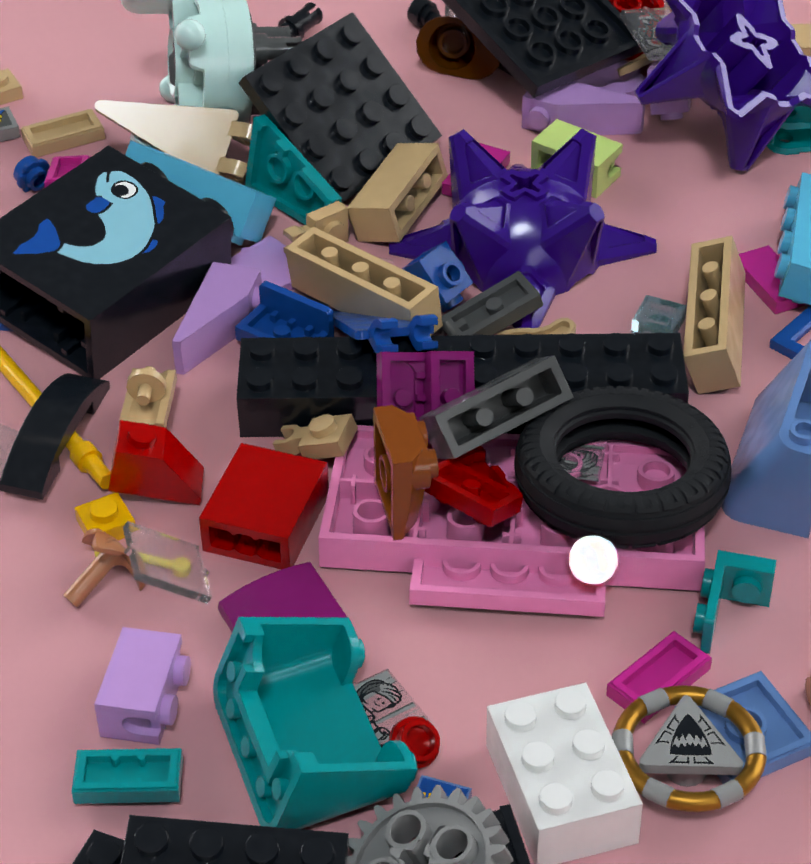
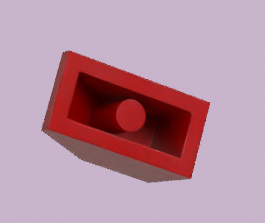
(154, 465)

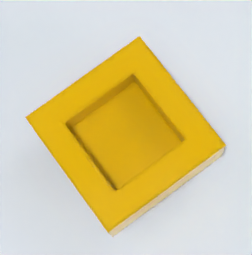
(105, 513)

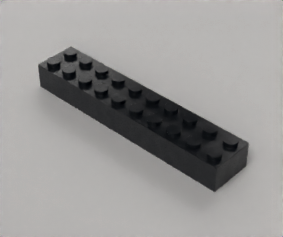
(315, 376)

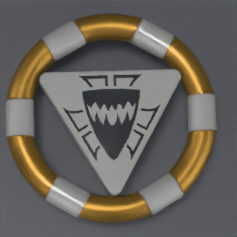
(691, 748)

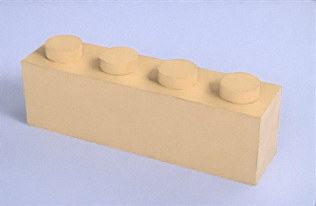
(357, 280)
(715, 315)

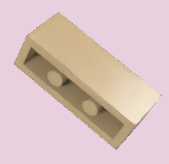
(397, 192)

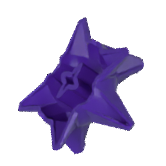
(737, 62)
(526, 221)

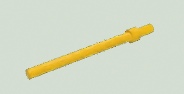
(82, 453)

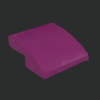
(423, 379)
(285, 593)

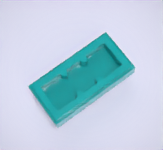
(127, 776)

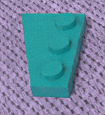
(284, 173)

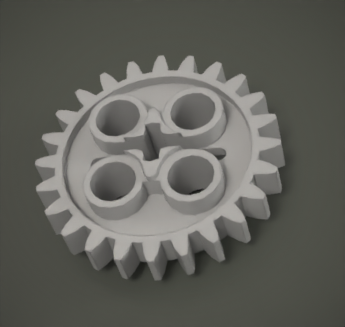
(441, 831)

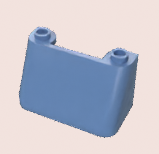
(774, 455)

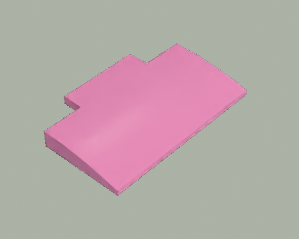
(503, 566)

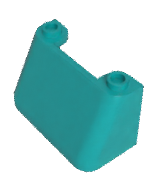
(300, 722)

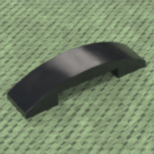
(46, 431)

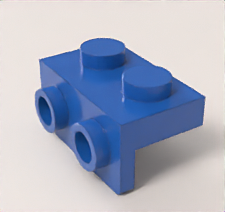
(285, 316)

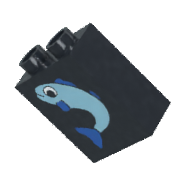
(106, 260)

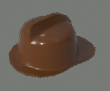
(453, 50)

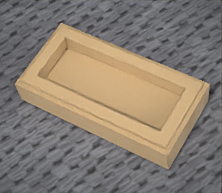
(62, 133)

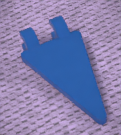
(380, 329)

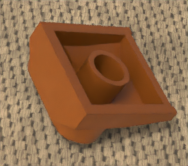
(401, 466)

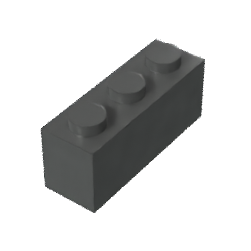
(496, 407)

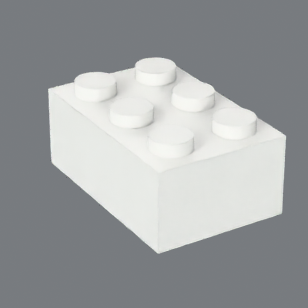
(563, 775)

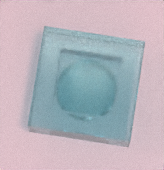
(658, 316)

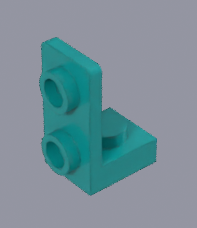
(736, 579)

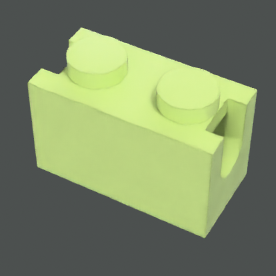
(605, 153)

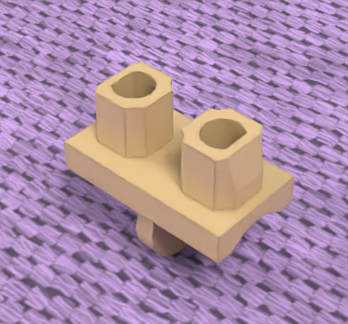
(149, 396)

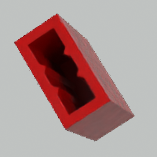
(264, 506)

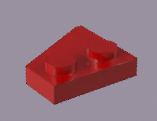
(476, 488)

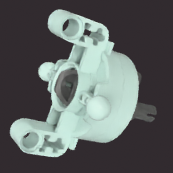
(211, 51)

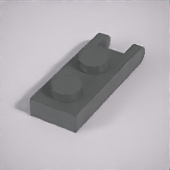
(493, 308)

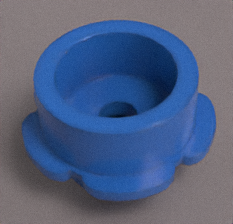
(31, 173)

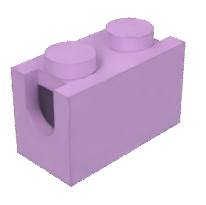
(141, 686)

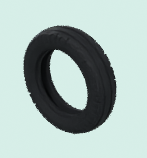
(624, 517)

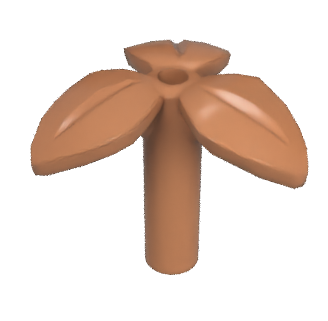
(110, 555)

